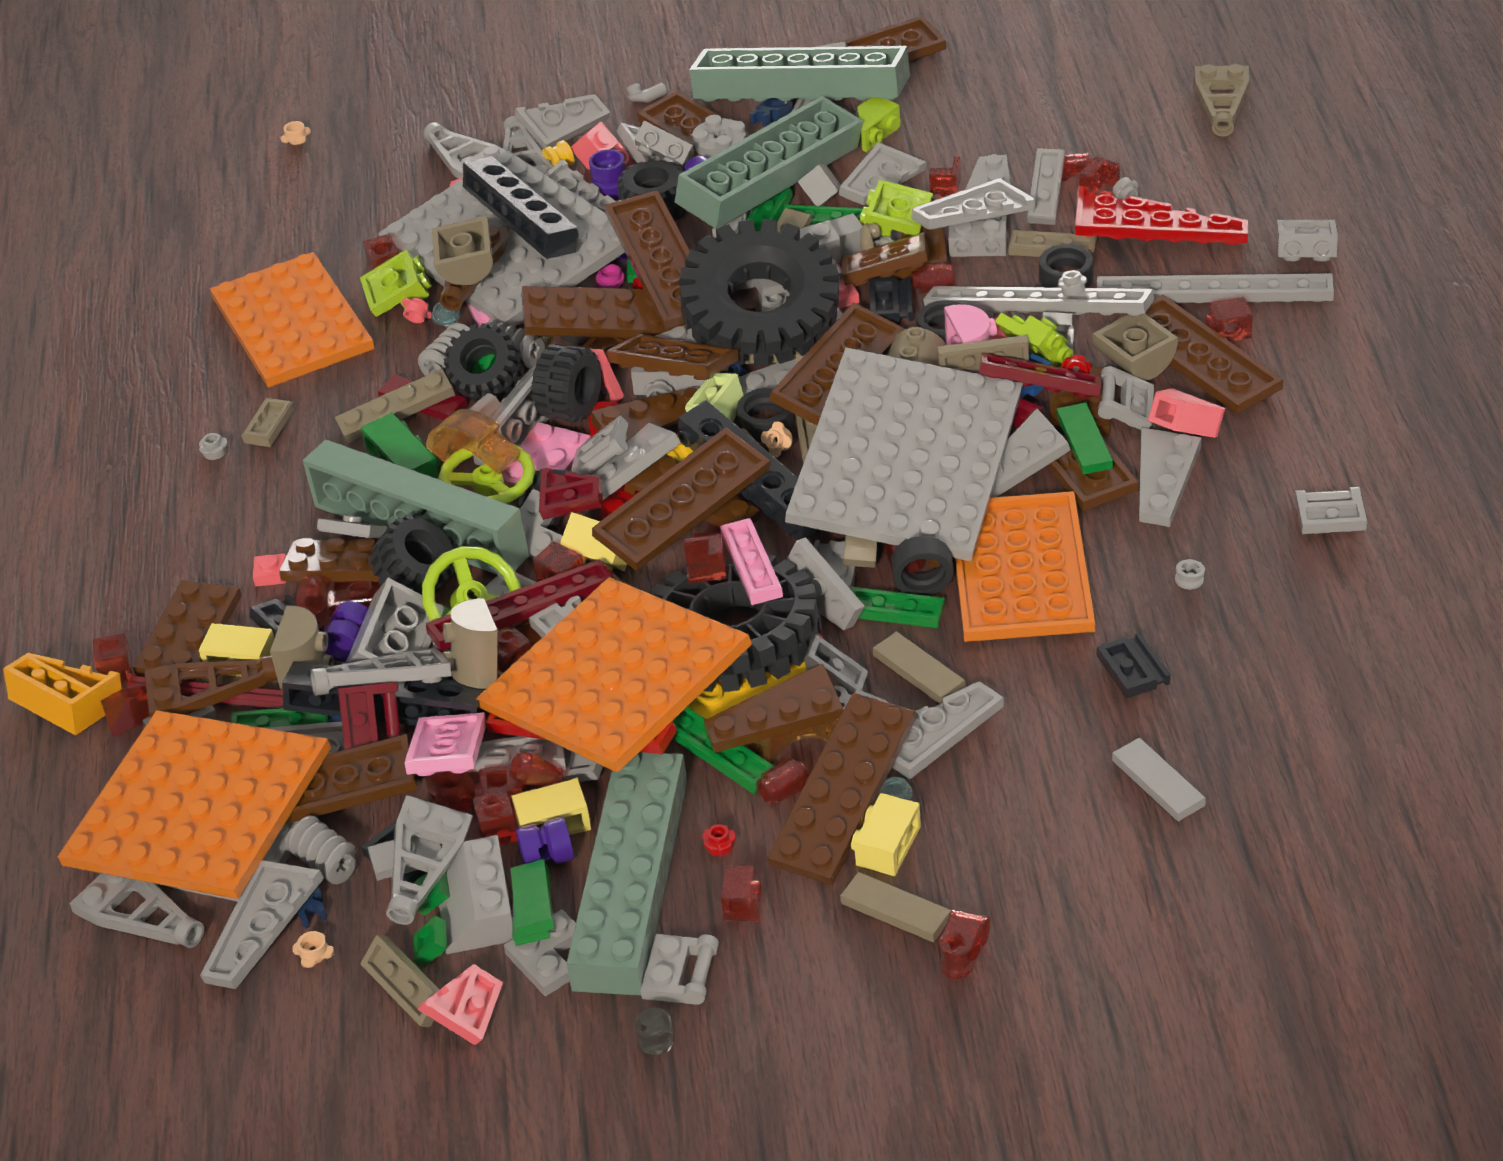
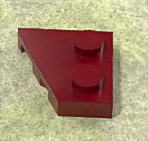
(568, 493)

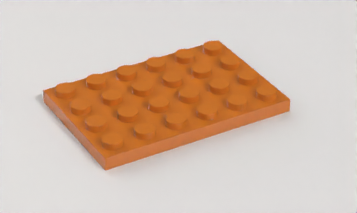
(291, 319)
(1026, 571)

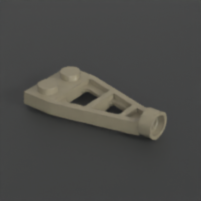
(1222, 78)

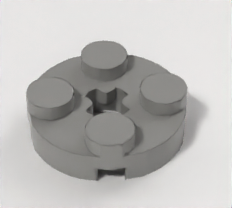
(717, 135)

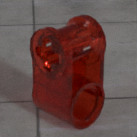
(963, 942)

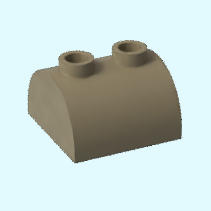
(463, 251)
(916, 345)
(1137, 345)
(298, 641)
(472, 644)

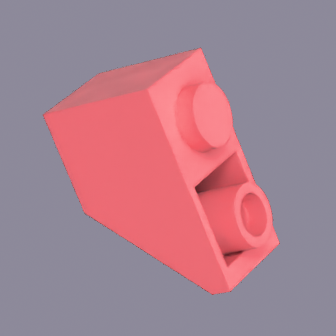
(599, 139)
(1186, 413)

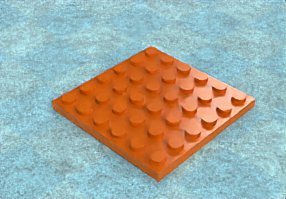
(614, 673)
(195, 804)

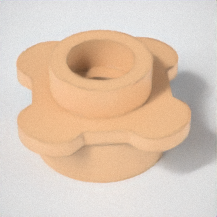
(295, 133)
(784, 439)
(312, 948)

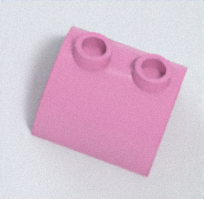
(967, 324)

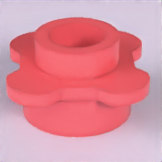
(416, 310)

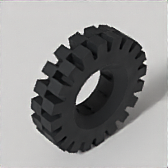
(763, 254)
(777, 633)

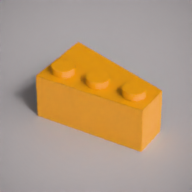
(59, 692)

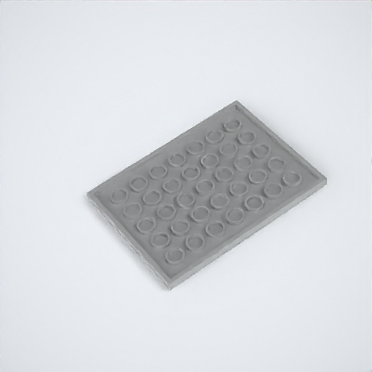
(520, 264)
(905, 452)

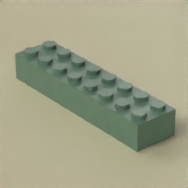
(800, 73)
(767, 162)
(380, 492)
(627, 875)

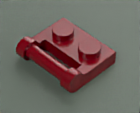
(359, 713)

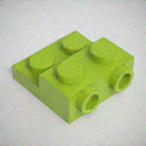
(892, 208)
(394, 281)
(1041, 335)

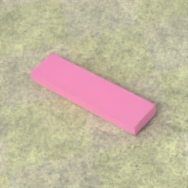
(751, 561)

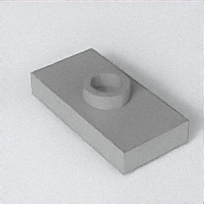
(351, 526)
(382, 855)

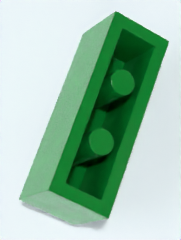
(393, 442)

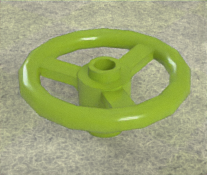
(487, 481)
(467, 586)

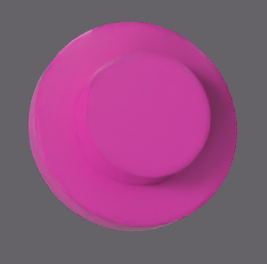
(610, 276)

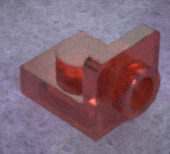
(1099, 173)

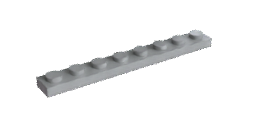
(1215, 288)
(1038, 299)

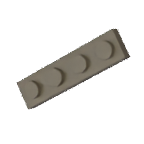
(401, 402)

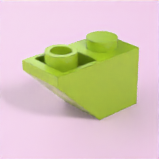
(879, 120)

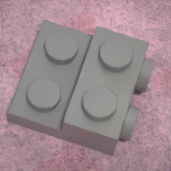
(663, 144)
(979, 238)
(1307, 239)

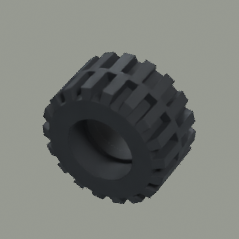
(650, 177)
(471, 347)
(566, 382)
(414, 538)

